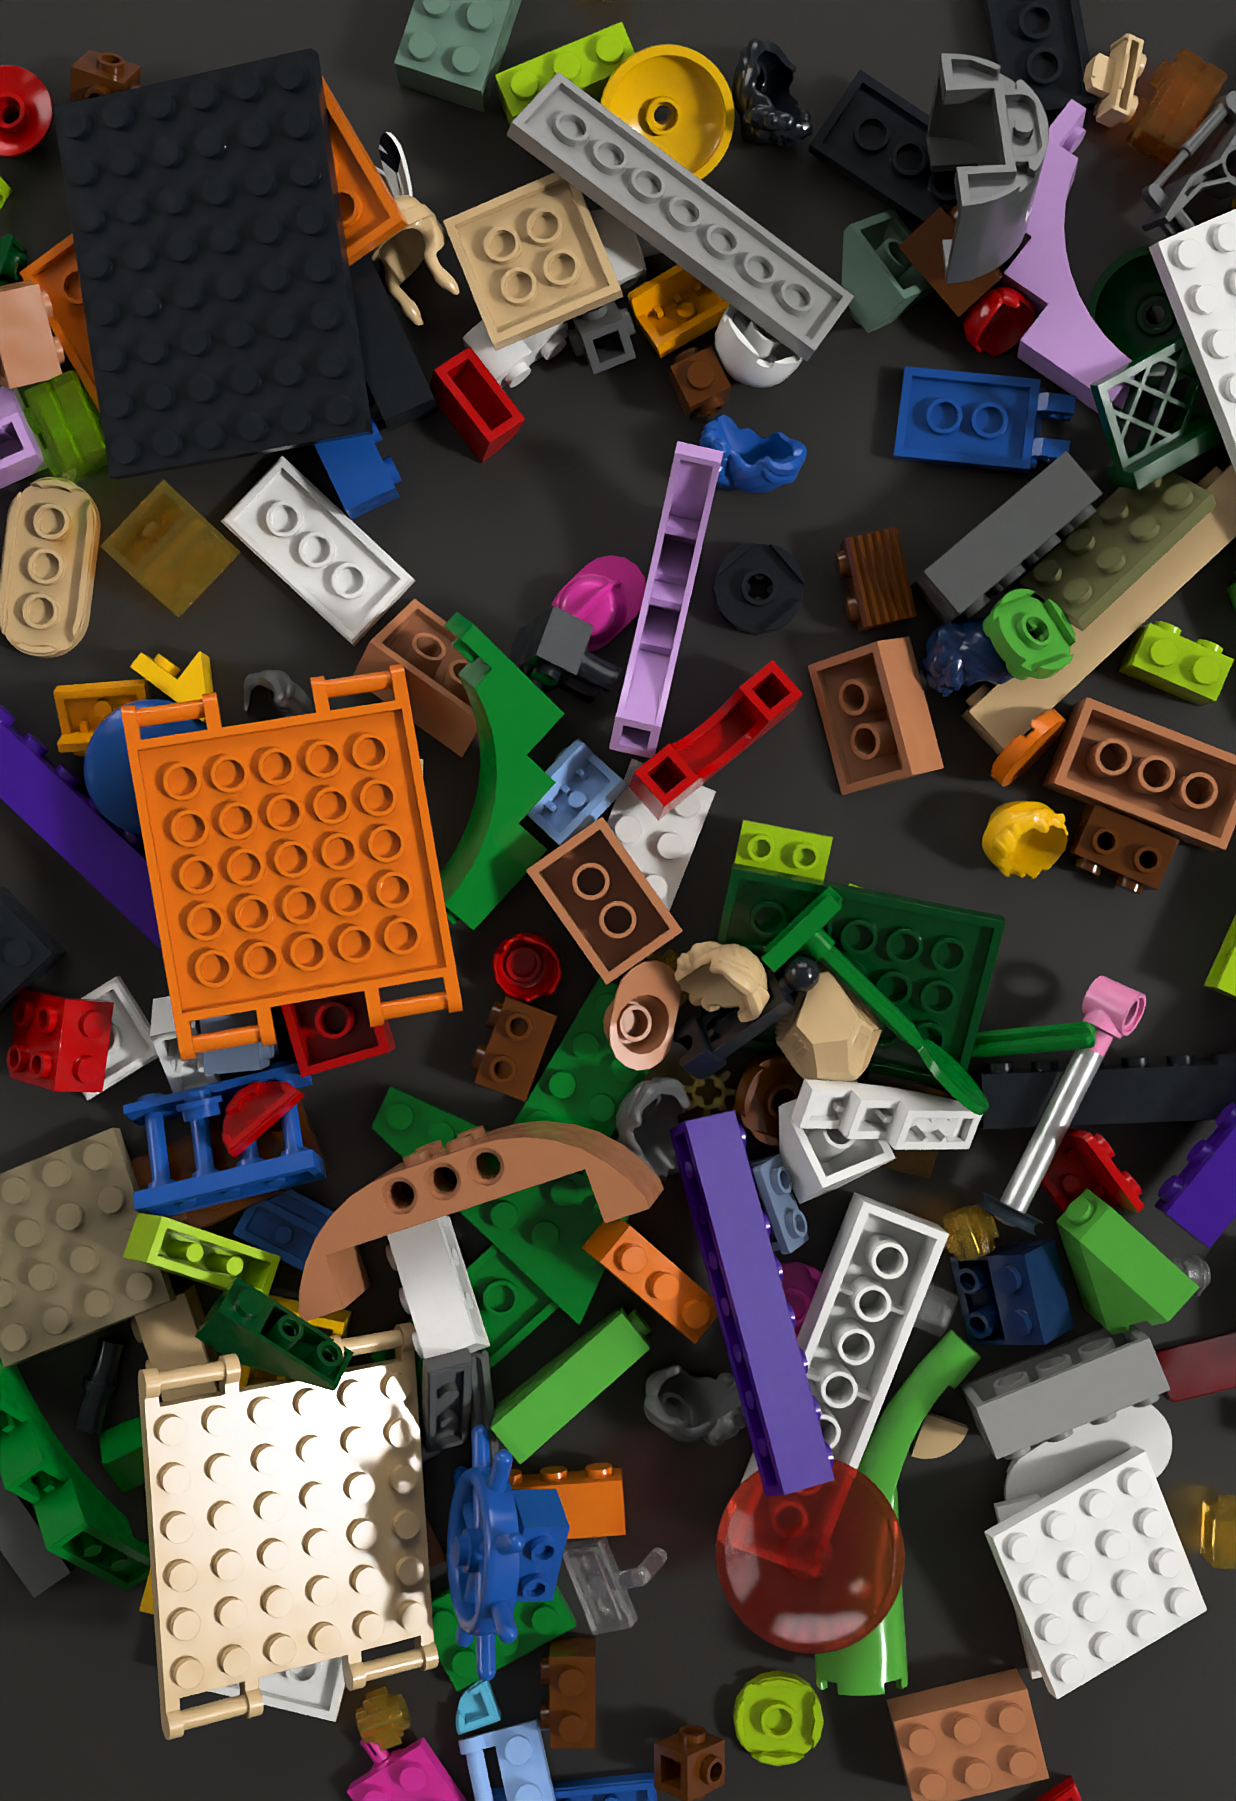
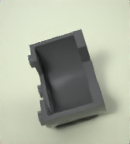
(997, 145)

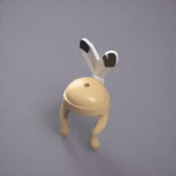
(416, 241)

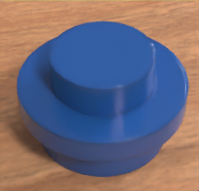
(199, 1105)

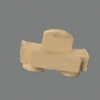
(1115, 79)

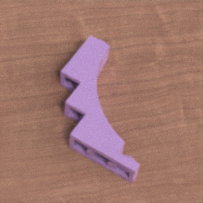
(1064, 338)

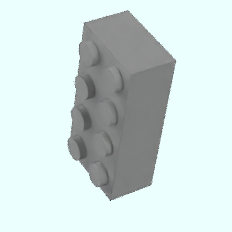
(1064, 1390)

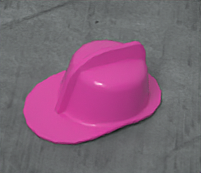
(604, 595)

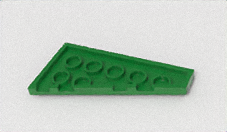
(533, 1227)

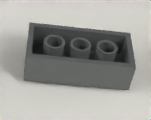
(1012, 534)

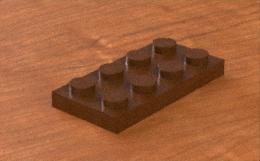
(183, 1165)

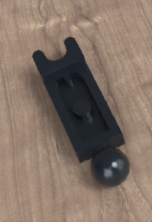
(723, 1033)

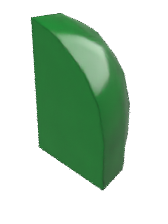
(123, 1454)

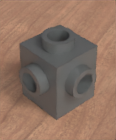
(603, 337)

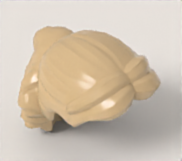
(723, 977)

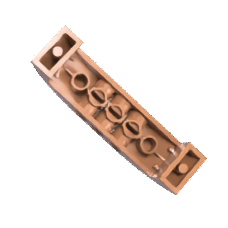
(460, 1176)

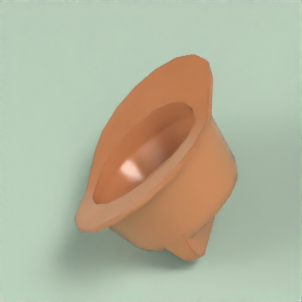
(643, 1015)

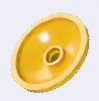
(697, 101)

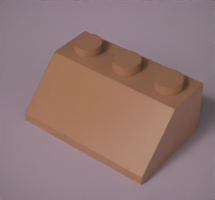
(431, 672)
(875, 715)

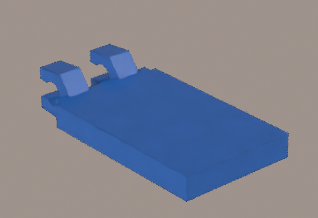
(977, 420)

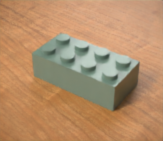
(455, 48)

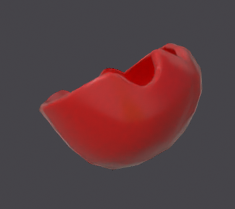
(998, 320)
(526, 966)

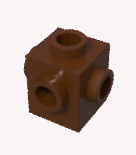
(101, 75)
(689, 1763)

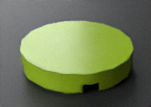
(778, 1717)

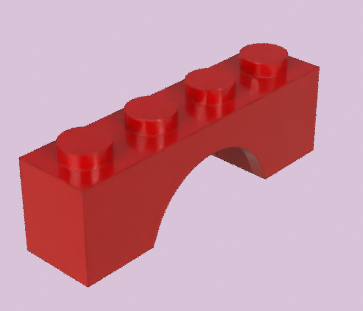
(701, 754)

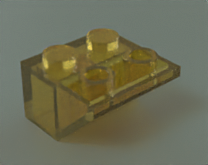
(170, 548)

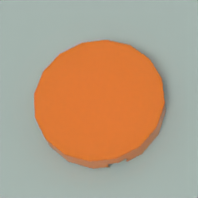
(1026, 750)

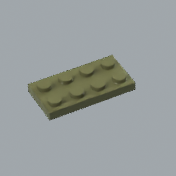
(1117, 546)

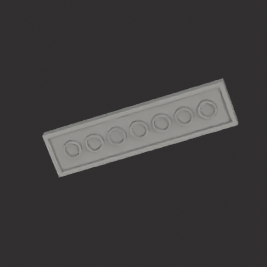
(680, 215)

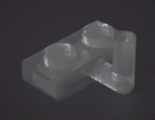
(604, 1587)

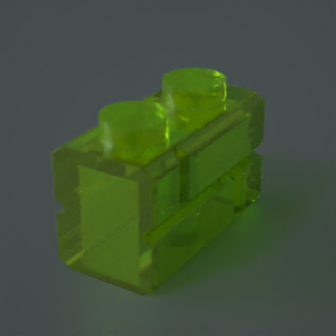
(69, 427)

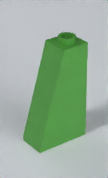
(569, 1382)

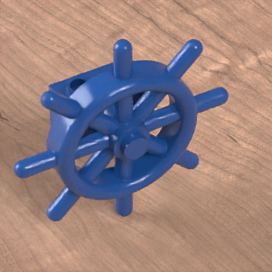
(499, 1549)

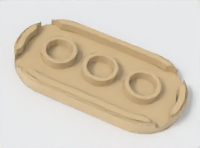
(48, 567)

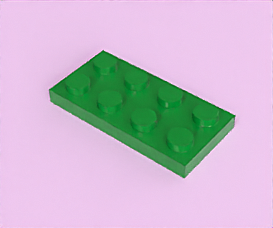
(583, 1077)
(507, 1303)

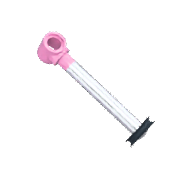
(1115, 1013)

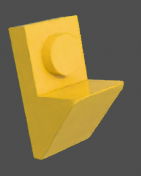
(189, 686)

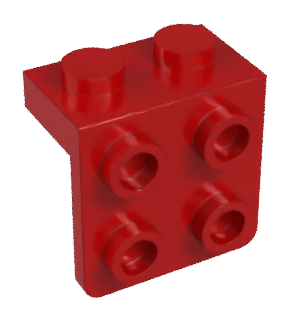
(60, 1042)
(1086, 1163)

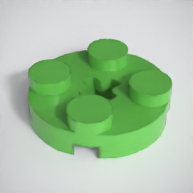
(1025, 656)

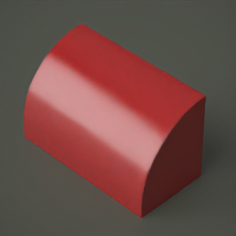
(475, 404)

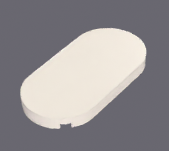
(1058, 1463)

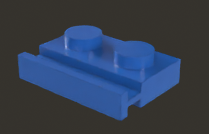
(284, 1226)

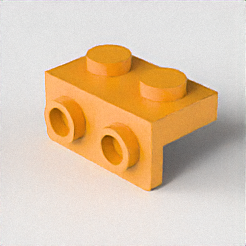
(675, 309)
(87, 705)

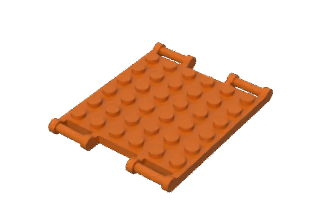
(291, 860)

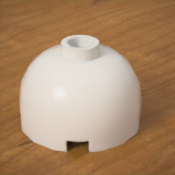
(751, 352)

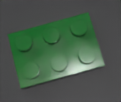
(536, 1625)

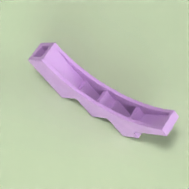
(666, 599)

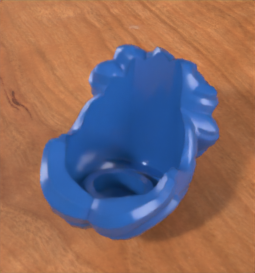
(750, 460)

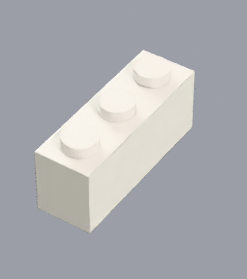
(436, 1289)

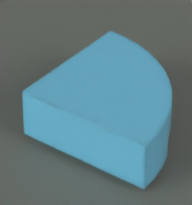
(477, 1707)

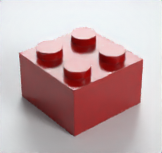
(334, 1032)

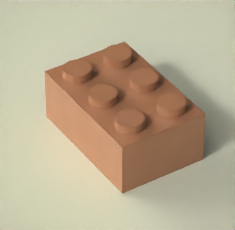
(604, 900)
(968, 1738)

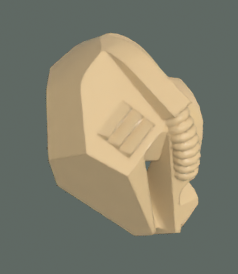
(828, 1031)

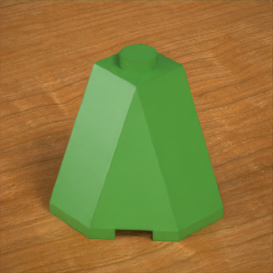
(1118, 1269)

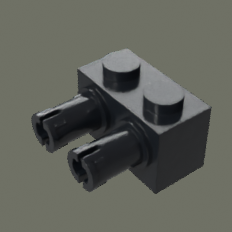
(556, 654)

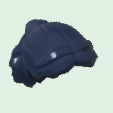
(961, 657)

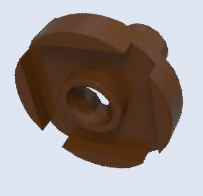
(755, 1094)

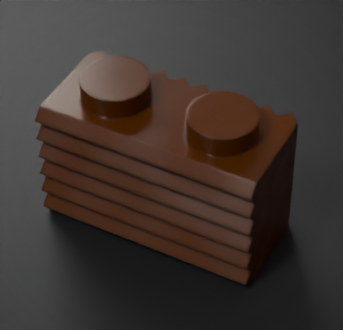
(876, 580)

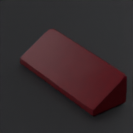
(1199, 1367)

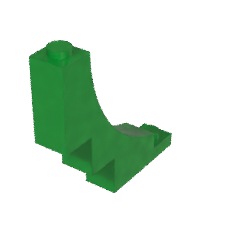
(509, 722)
(70, 1510)

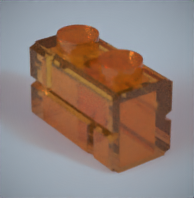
(1176, 107)

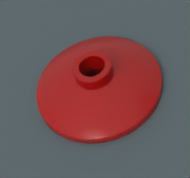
(27, 95)

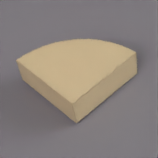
(937, 1437)

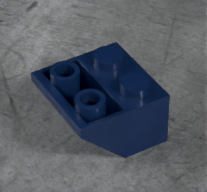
(1013, 1295)

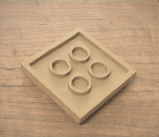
(532, 259)

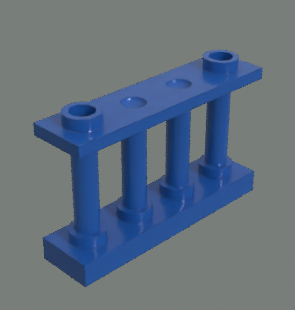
(210, 1185)

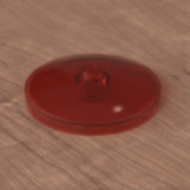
(811, 1563)

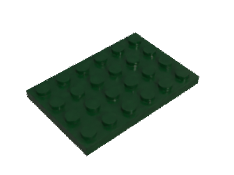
(917, 952)

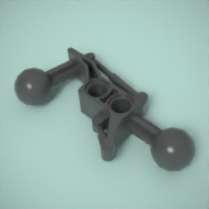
(1208, 176)

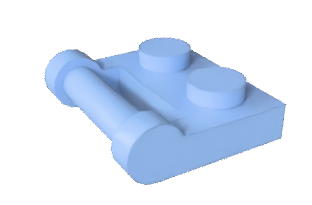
(520, 1762)

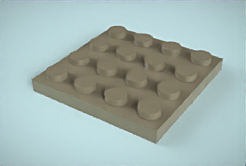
(65, 1246)

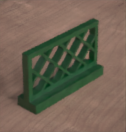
(1172, 447)

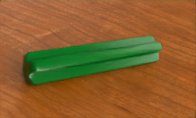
(1034, 1039)

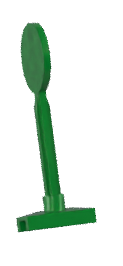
(807, 933)

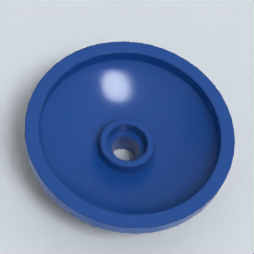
(108, 764)

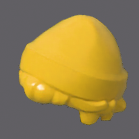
(1024, 838)

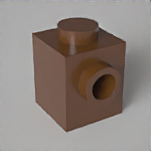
(699, 382)

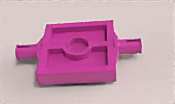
(404, 1776)

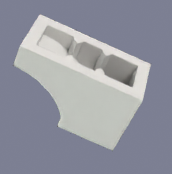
(180, 1074)

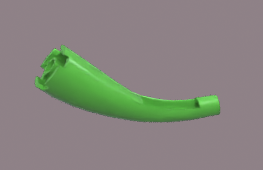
(883, 1653)

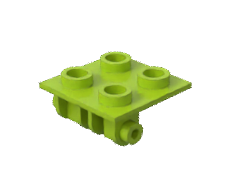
(783, 850)

